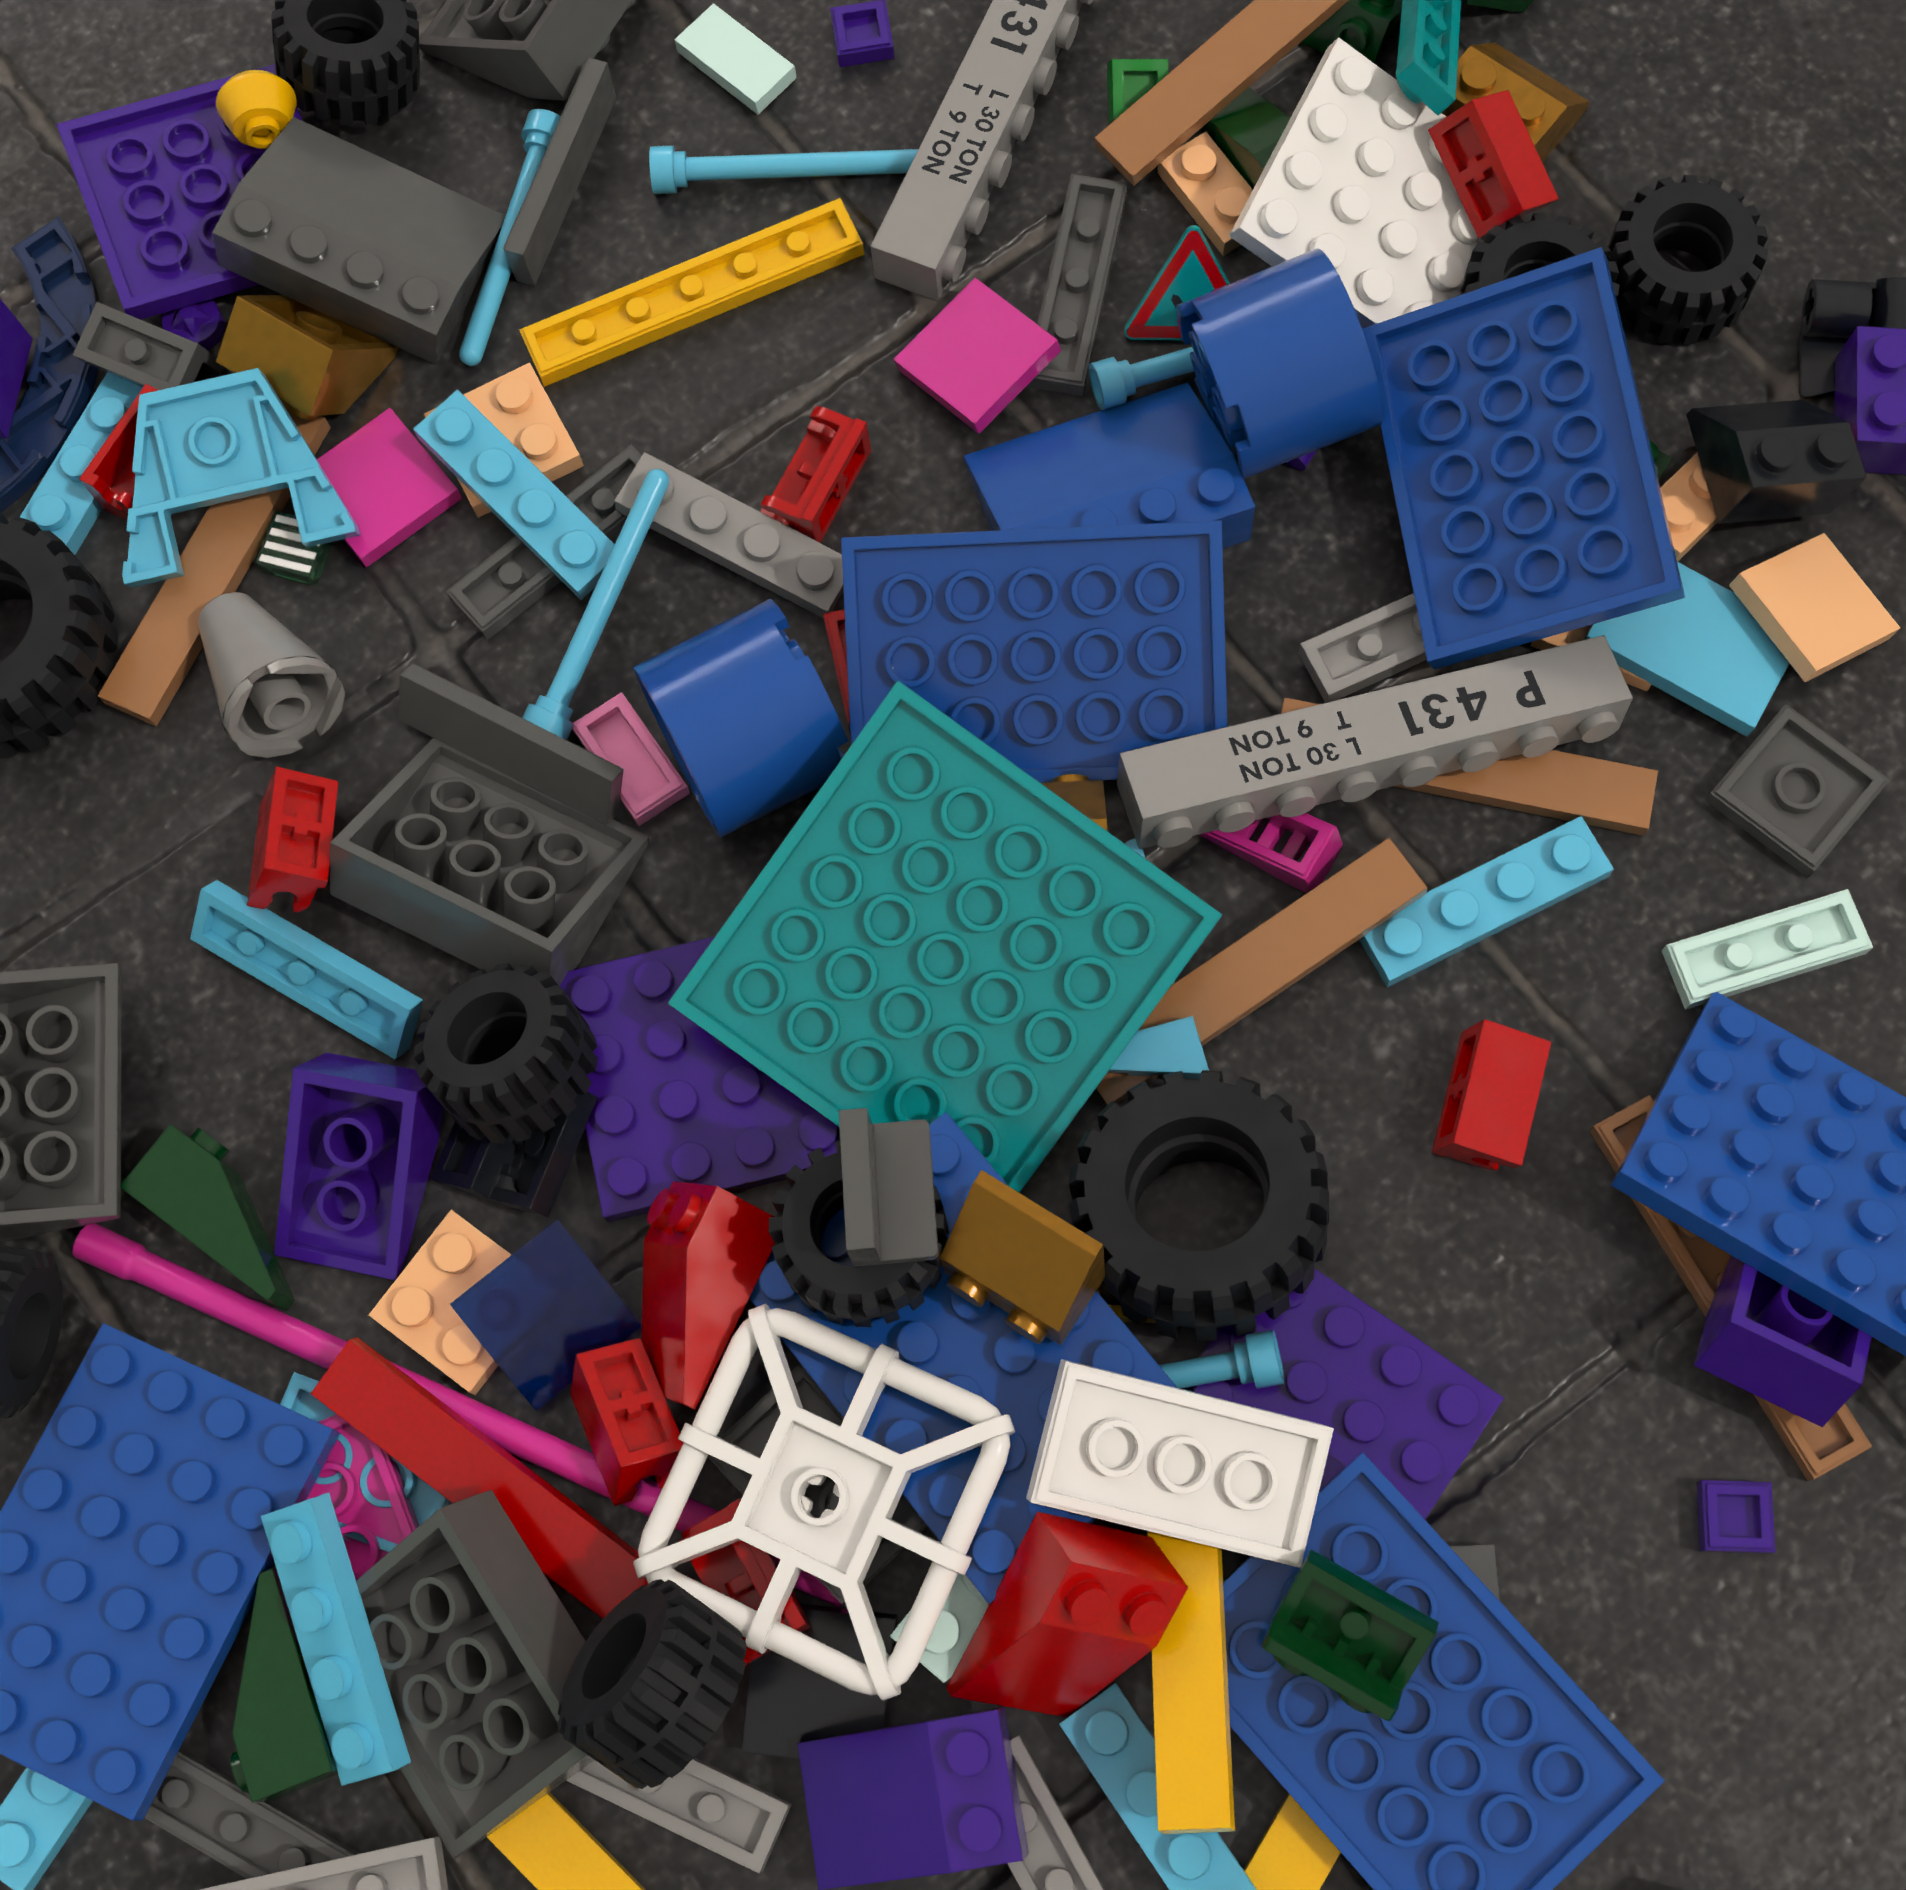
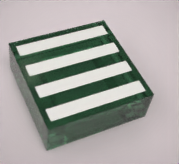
(286, 556)

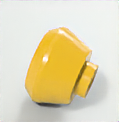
(256, 106)

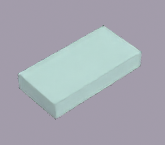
(735, 58)

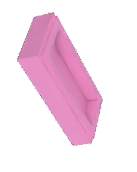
(622, 738)

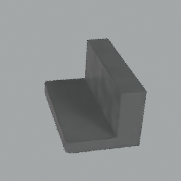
(141, 350)
(887, 1190)

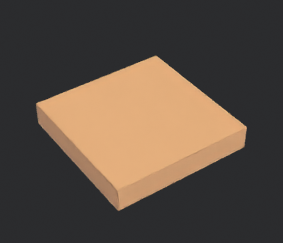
(1814, 607)

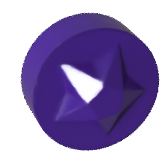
(197, 322)

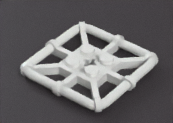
(868, 1484)

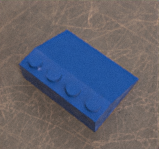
(1117, 467)

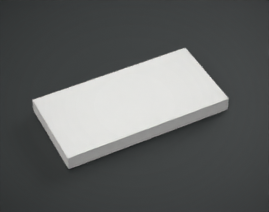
(1179, 1463)

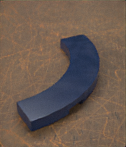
(57, 379)

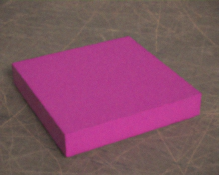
(977, 355)
(387, 485)

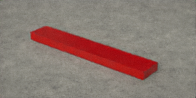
(465, 1462)

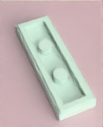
(1767, 948)

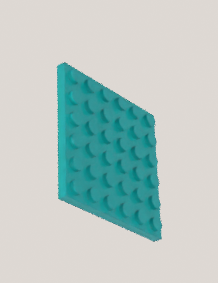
(945, 944)

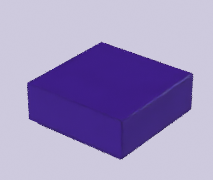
(862, 33)
(1735, 1517)

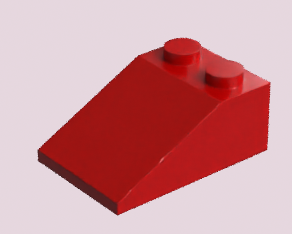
(696, 1281)
(1068, 1617)

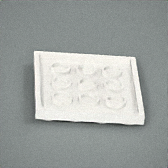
(1365, 190)

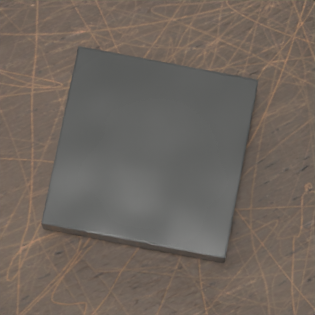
(1797, 790)

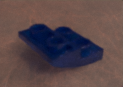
(543, 1312)

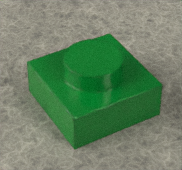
(1130, 81)

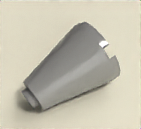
(265, 678)

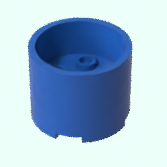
(1282, 362)
(744, 717)

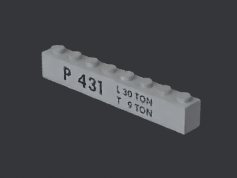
(972, 143)
(1372, 742)

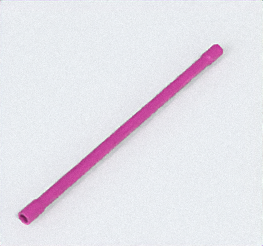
(134, 1262)

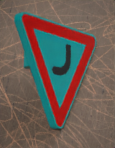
(1185, 275)

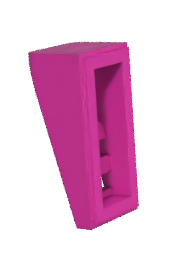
(1284, 866)

